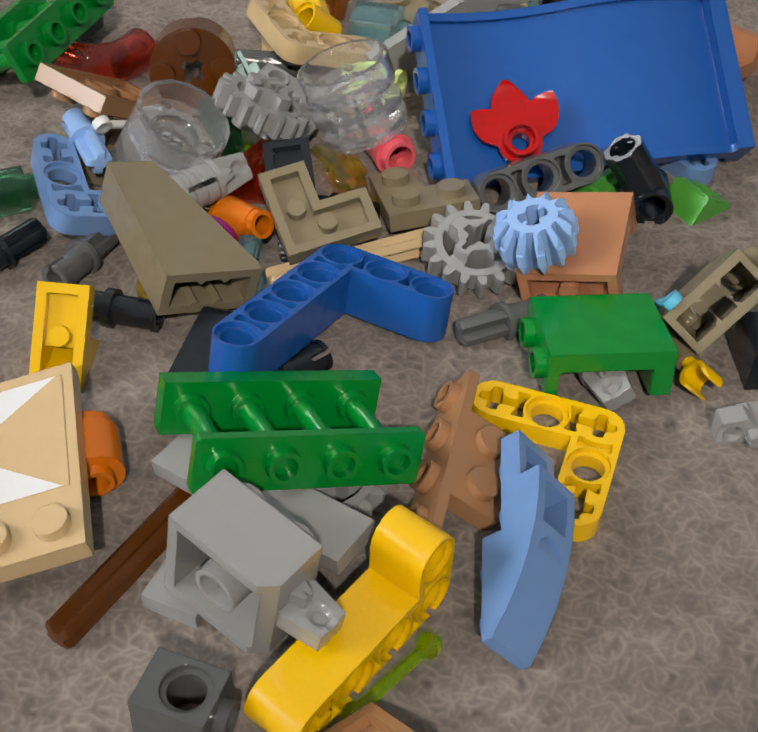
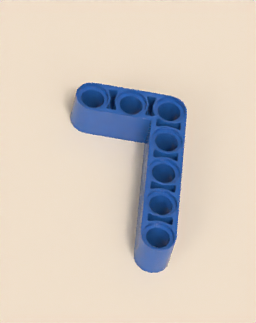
(316, 294)

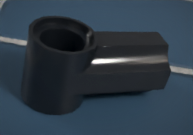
(639, 173)

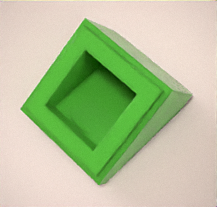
(695, 201)

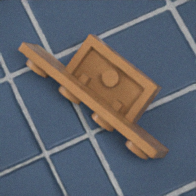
(460, 461)

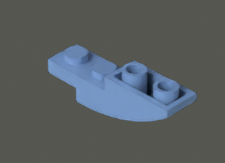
(529, 555)

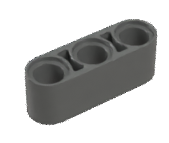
(556, 173)

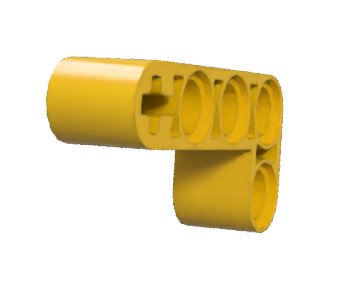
(383, 610)

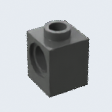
(179, 680)

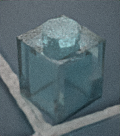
(376, 20)

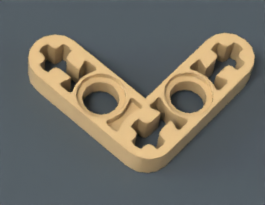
(288, 34)

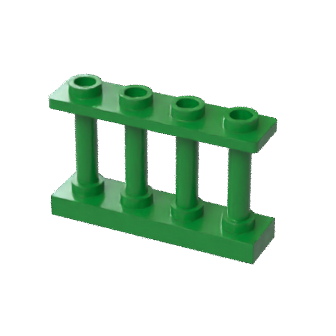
(42, 31)
(286, 428)

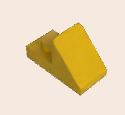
(63, 328)

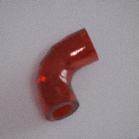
(115, 59)

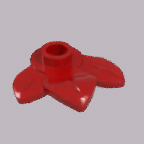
(516, 117)

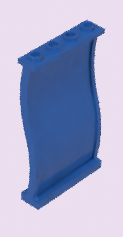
(612, 65)

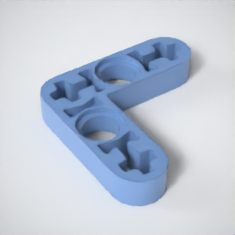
(70, 207)

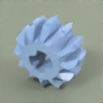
(536, 233)

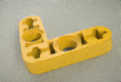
(580, 446)

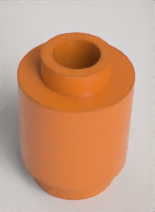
(103, 453)

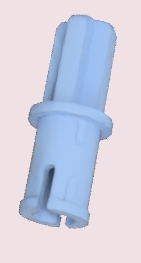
(88, 143)

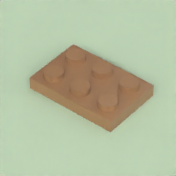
(96, 92)

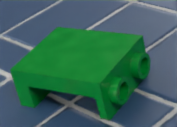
(598, 336)

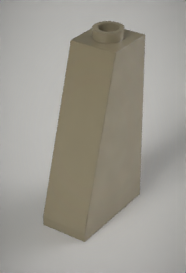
(174, 243)

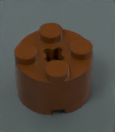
(192, 40)

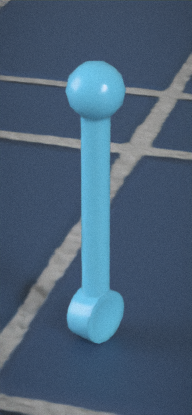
(669, 301)

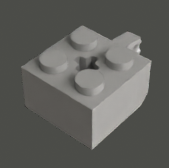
(248, 568)

